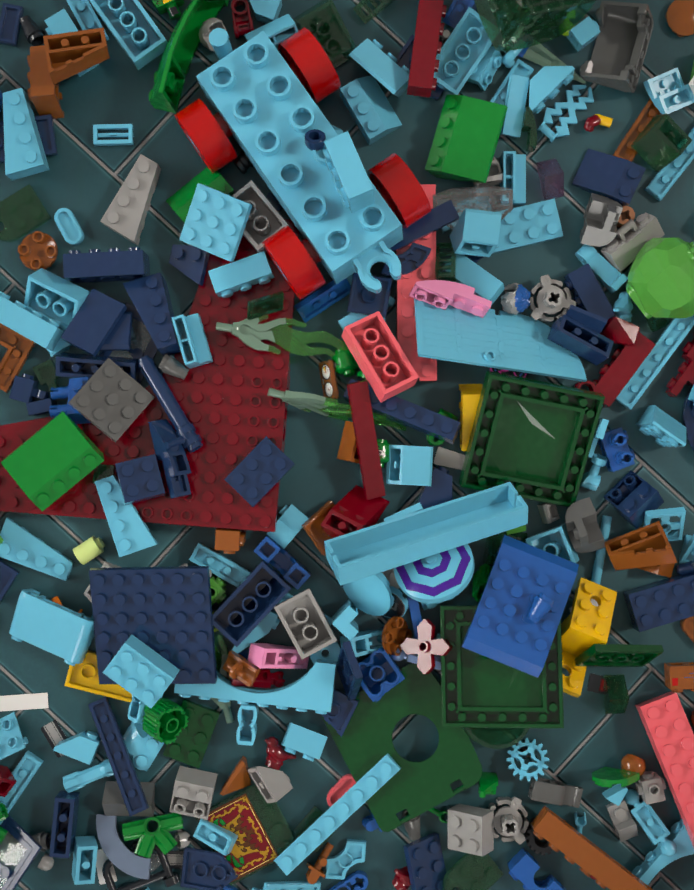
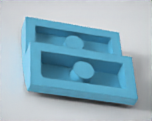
(669, 91)

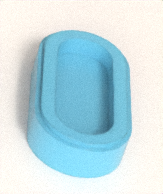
(69, 226)

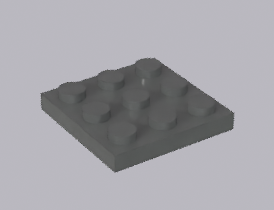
(111, 400)

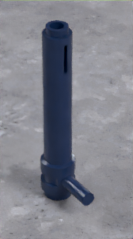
(185, 431)

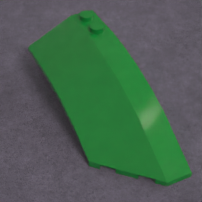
(179, 54)

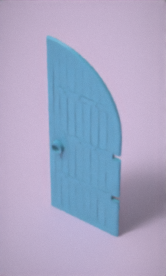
(493, 342)

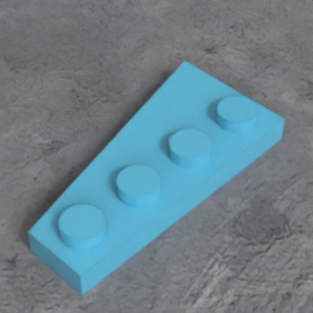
(125, 524)

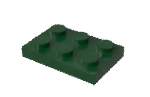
(194, 739)

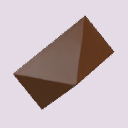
(238, 778)

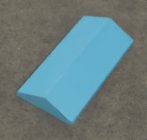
(462, 53)

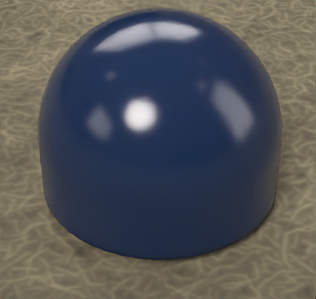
(315, 139)

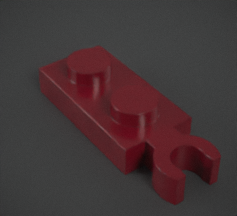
(264, 679)

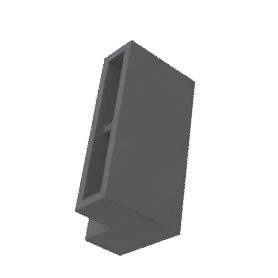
(114, 804)

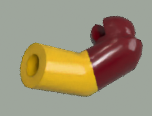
(596, 120)

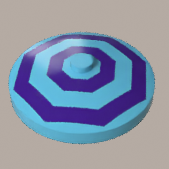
(437, 576)

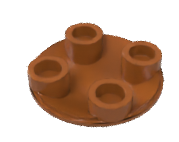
(681, 17)
(38, 251)
(394, 634)

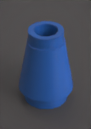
(540, 607)

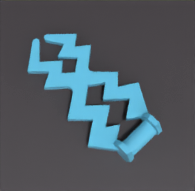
(571, 106)

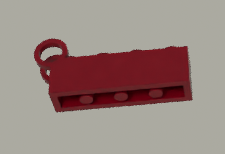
(620, 369)

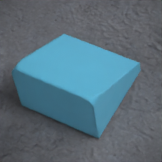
(615, 794)

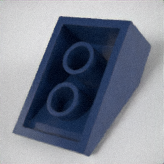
(608, 176)

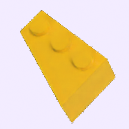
(468, 406)

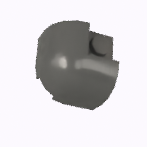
(600, 221)
(583, 527)

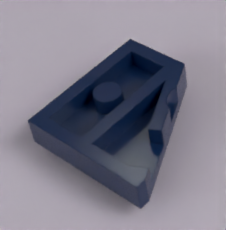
(190, 261)

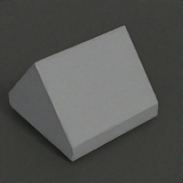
(548, 512)

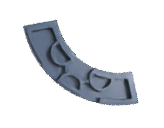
(116, 850)

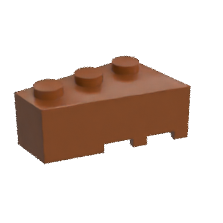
(74, 52)
(41, 90)

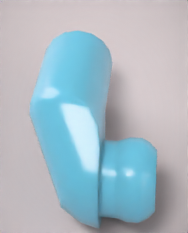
(508, 58)

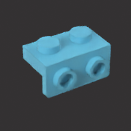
(486, 68)

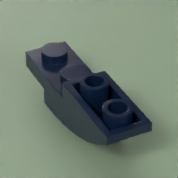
(173, 459)

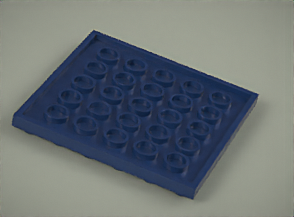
(162, 609)

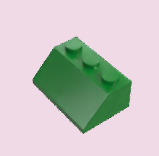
(182, 199)

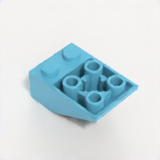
(662, 427)

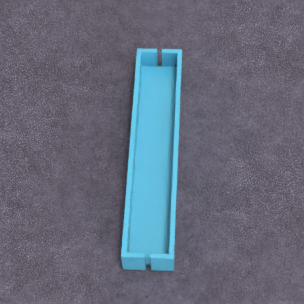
(425, 533)

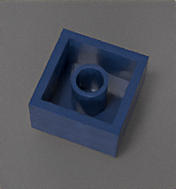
(140, 479)

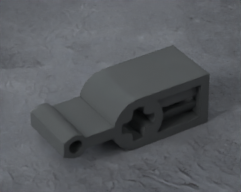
(555, 792)

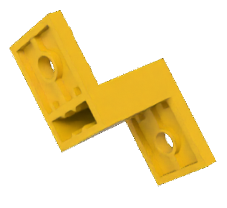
(584, 628)

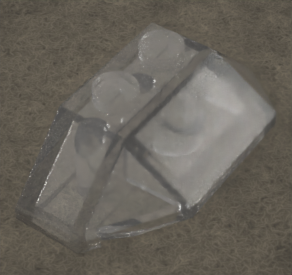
(478, 198)

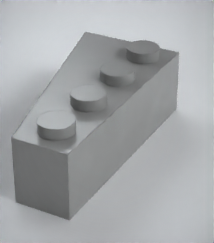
(132, 202)

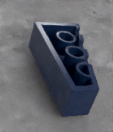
(155, 308)

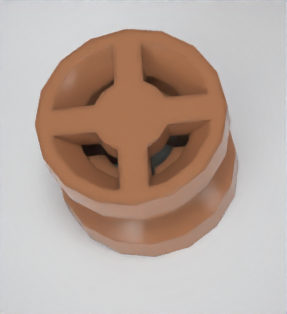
(630, 215)

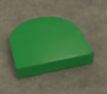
(607, 776)

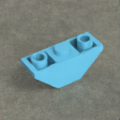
(546, 85)

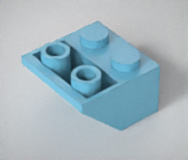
(476, 233)
(409, 465)

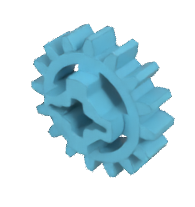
(539, 765)

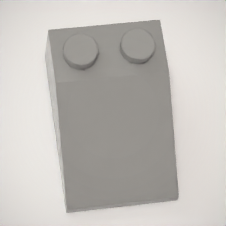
(305, 623)

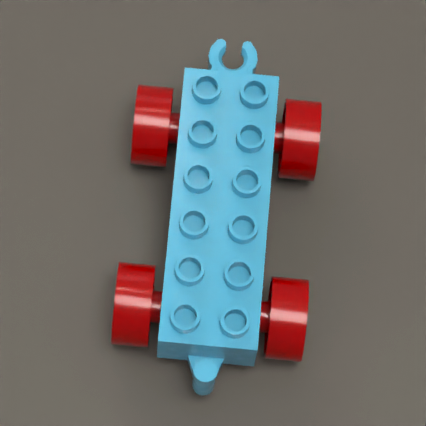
(268, 108)

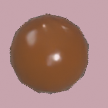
(633, 763)

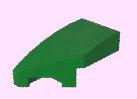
(487, 784)

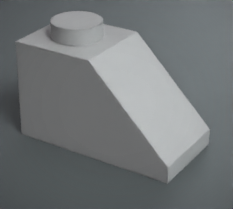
(270, 782)

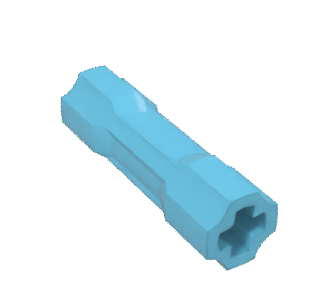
(80, 778)

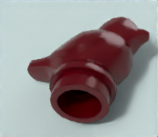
(276, 753)
(401, 879)

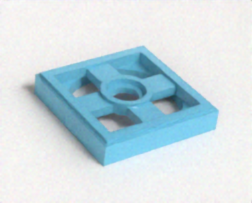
(665, 515)

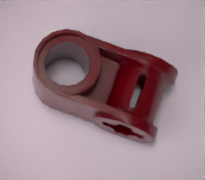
(241, 20)

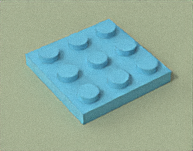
(215, 222)

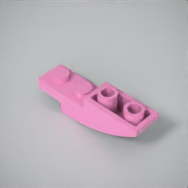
(446, 293)

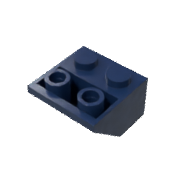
(633, 497)

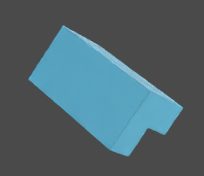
(276, 30)
(514, 175)
(192, 340)
(344, 620)

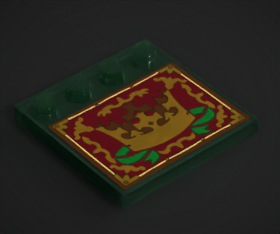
(259, 827)

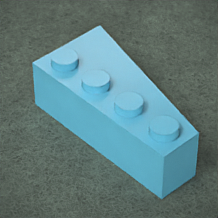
(21, 137)

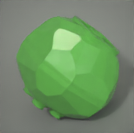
(663, 278)

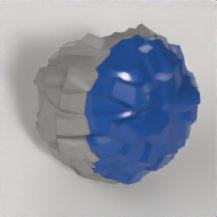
(515, 298)

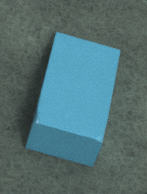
(215, 836)

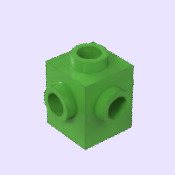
(219, 587)

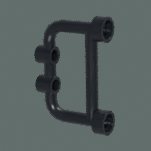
(166, 874)

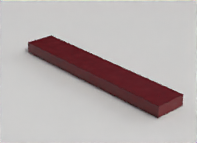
(366, 439)

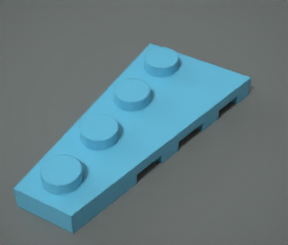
(32, 552)

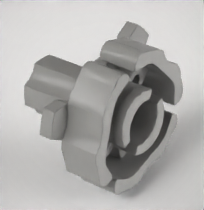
(561, 302)
(509, 814)

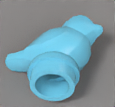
(623, 306)

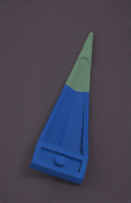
(536, 54)

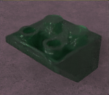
(661, 142)

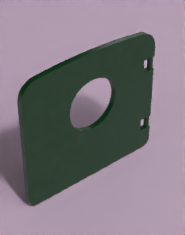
(417, 784)

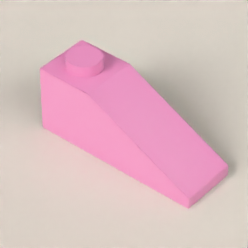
(276, 656)

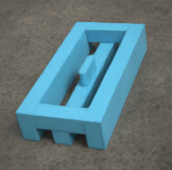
(129, 135)

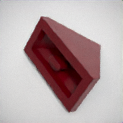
(621, 331)

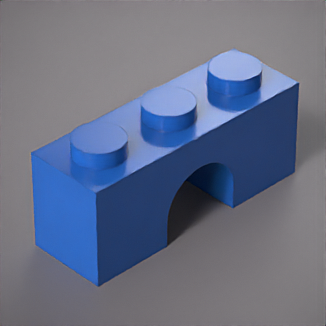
(283, 561)
(523, 868)

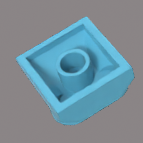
(141, 746)

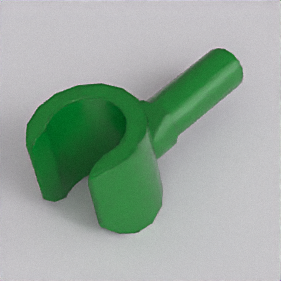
(440, 814)

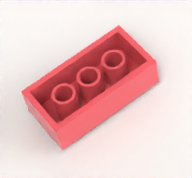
(379, 356)

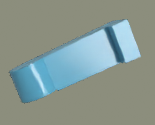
(602, 269)

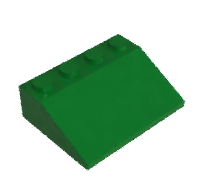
(465, 139)
(52, 461)

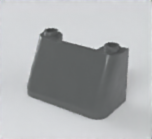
(619, 46)

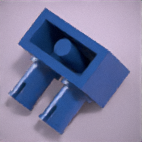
(69, 392)
(616, 449)

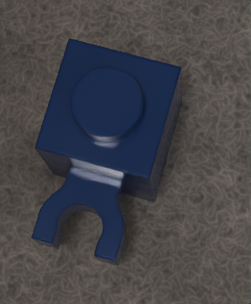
(25, 389)

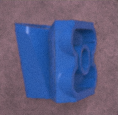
(379, 674)

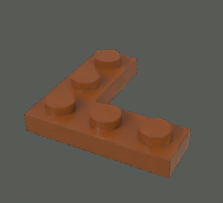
(15, 357)

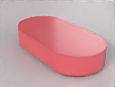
(340, 789)

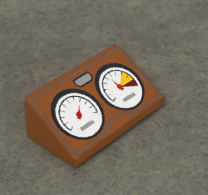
(328, 379)

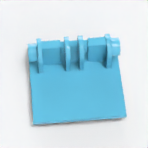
(10, 736)

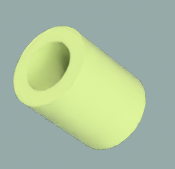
(89, 549)

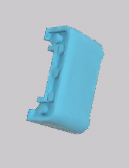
(52, 627)

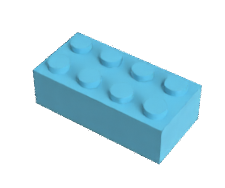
(132, 29)

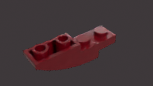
(685, 370)

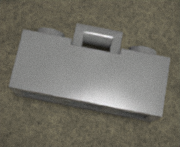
(631, 239)

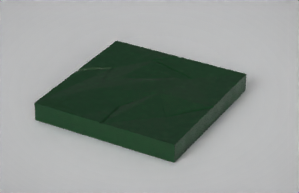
(531, 437)
(491, 694)

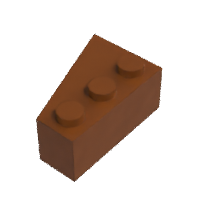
(641, 548)

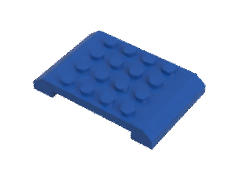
(501, 621)

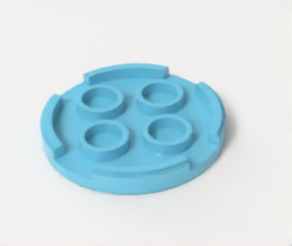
(371, 594)

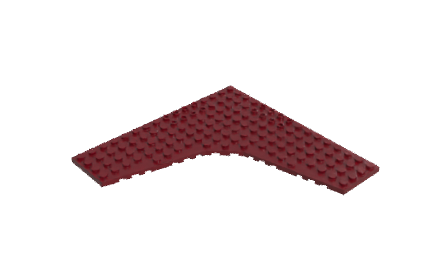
(222, 401)

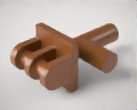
(315, 871)

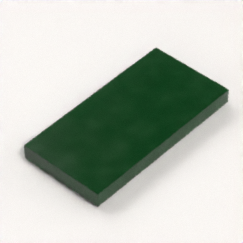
(619, 655)

